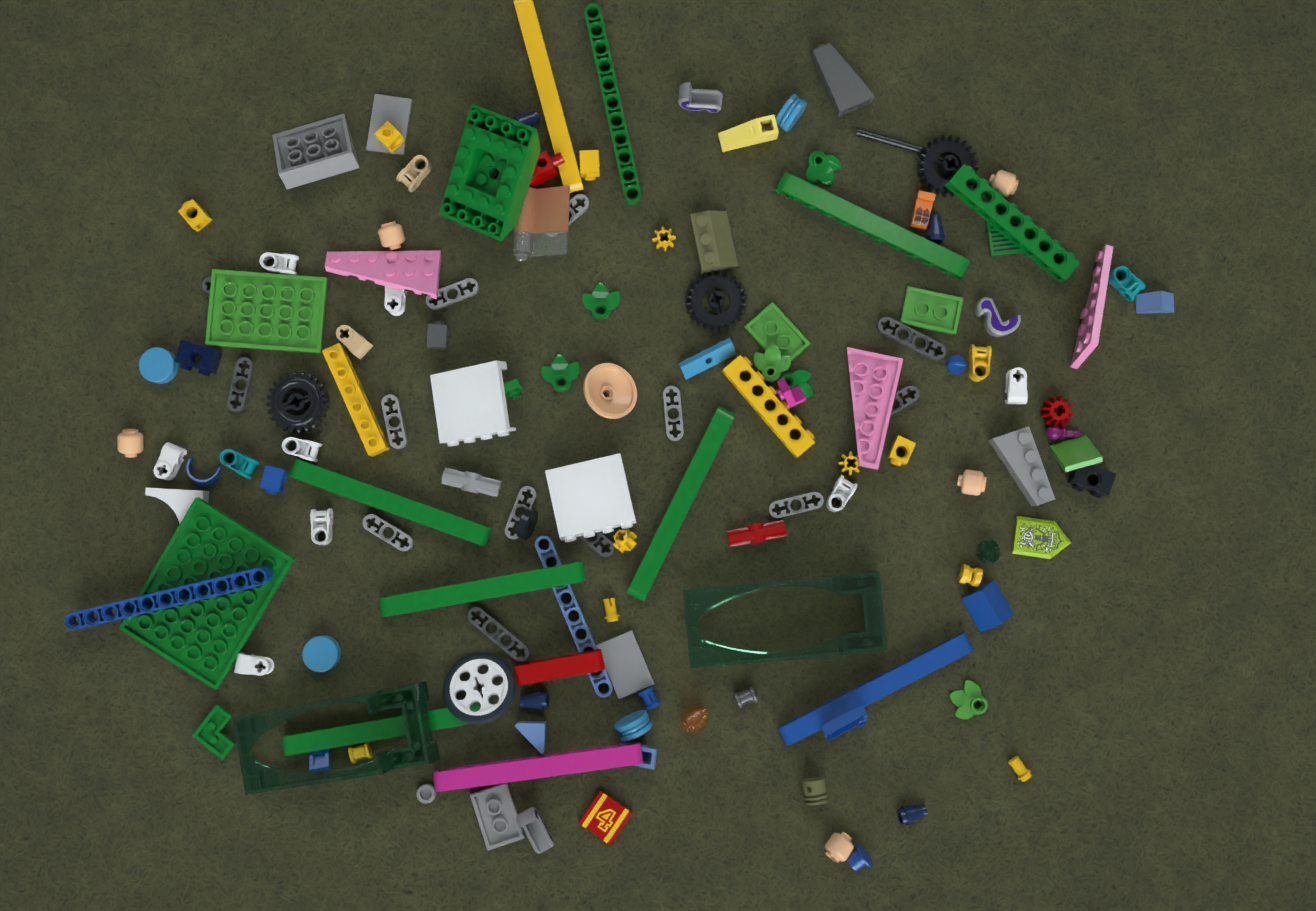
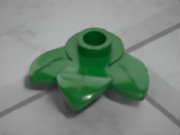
(824, 170)
(601, 299)
(561, 370)
(799, 378)

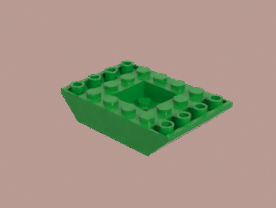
(472, 192)

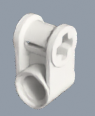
(282, 263)
(395, 295)
(1016, 389)
(305, 448)
(169, 459)
(842, 491)
(321, 524)
(251, 664)

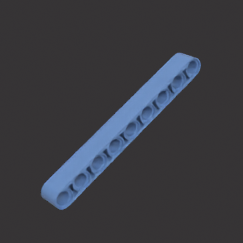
(574, 605)

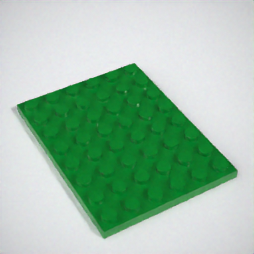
(209, 632)

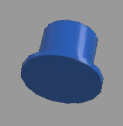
(859, 858)

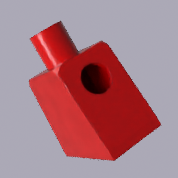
(546, 168)

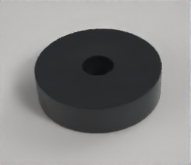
(527, 523)

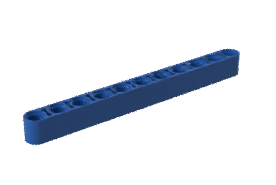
(160, 601)
(876, 689)

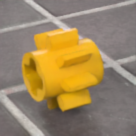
(663, 233)
(844, 463)
(624, 540)

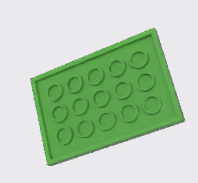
(266, 311)

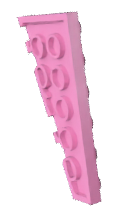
(394, 269)
(1093, 312)
(873, 392)

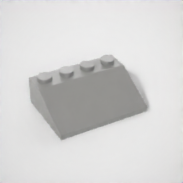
(315, 151)

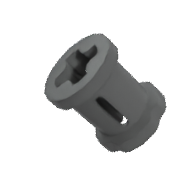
(745, 697)

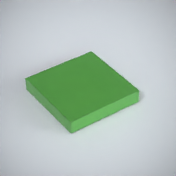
(1075, 453)

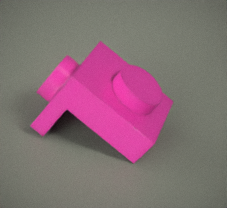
(793, 396)

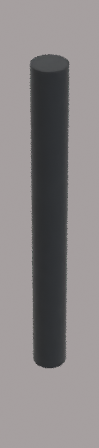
(889, 141)

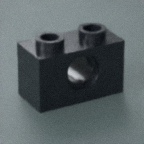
(1102, 480)

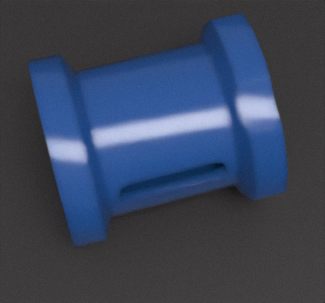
(649, 698)

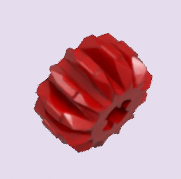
(1054, 403)

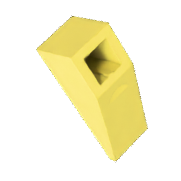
(749, 133)

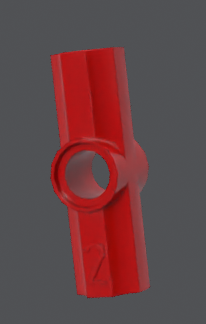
(756, 533)

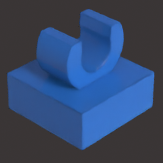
(320, 760)

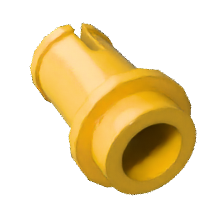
(610, 609)
(1020, 769)

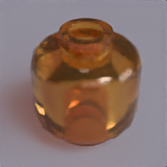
(694, 720)

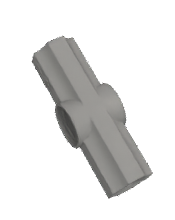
(471, 482)

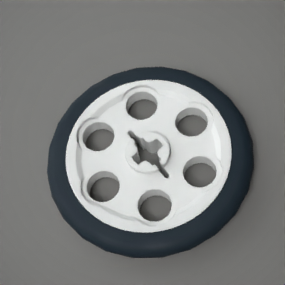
(487, 712)

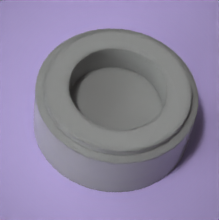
(426, 793)

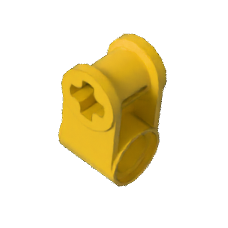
(979, 358)

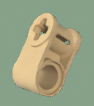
(413, 173)
(355, 342)

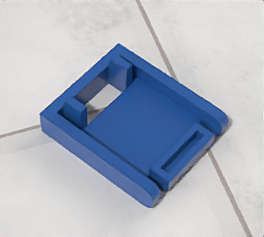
(845, 722)

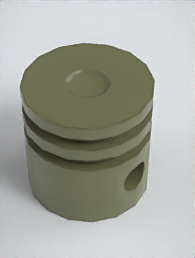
(814, 791)

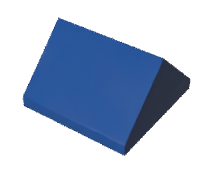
(987, 606)

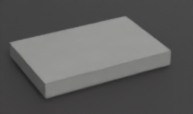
(391, 109)
(625, 664)
(496, 816)

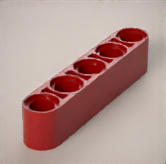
(559, 667)

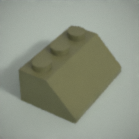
(713, 241)

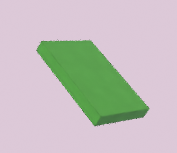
(931, 310)
(775, 328)

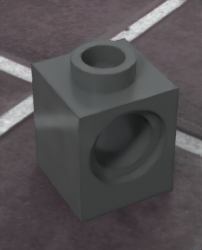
(437, 336)

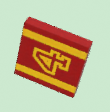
(605, 817)

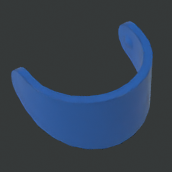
(206, 482)

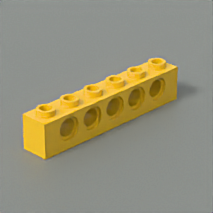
(733, 373)
(356, 399)

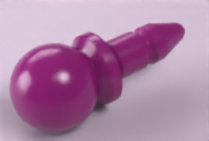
(1057, 432)

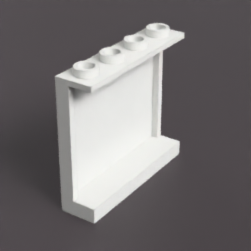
(471, 403)
(590, 497)

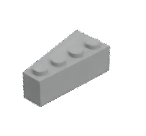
(1024, 464)

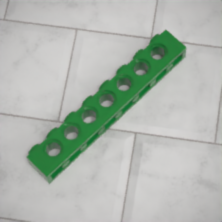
(1002, 224)

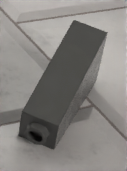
(840, 81)

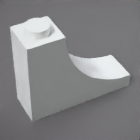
(177, 499)

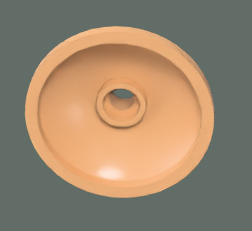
(617, 385)

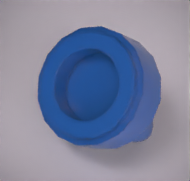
(956, 364)

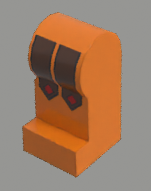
(922, 209)

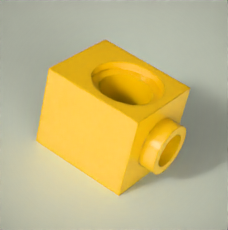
(389, 136)
(589, 164)
(200, 220)
(908, 447)

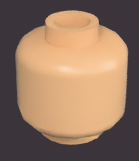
(1004, 182)
(391, 235)
(130, 442)
(972, 482)
(839, 847)

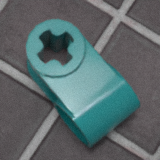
(1129, 283)
(242, 464)

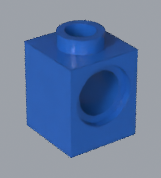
(273, 480)

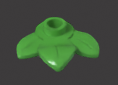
(772, 360)
(965, 700)

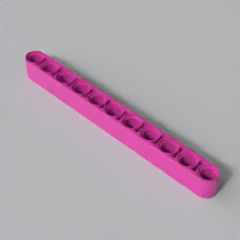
(538, 767)

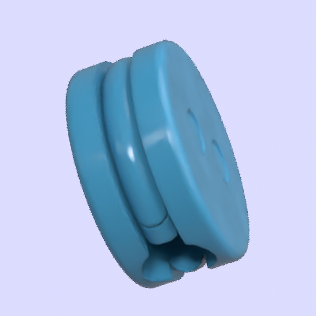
(790, 112)
(158, 365)
(321, 653)
(633, 725)

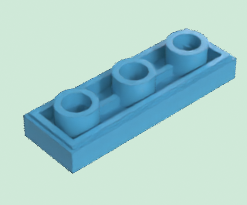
(707, 358)

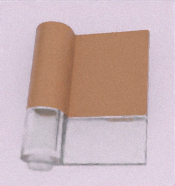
(542, 223)

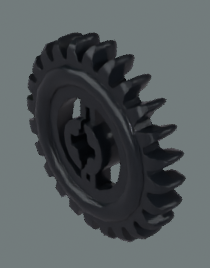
(932, 154)
(709, 284)
(314, 395)

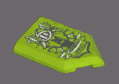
(1038, 538)

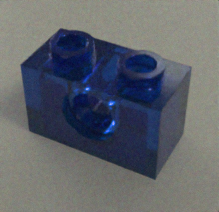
(189, 351)

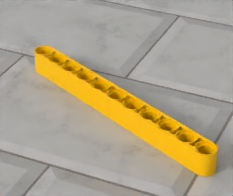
(548, 93)

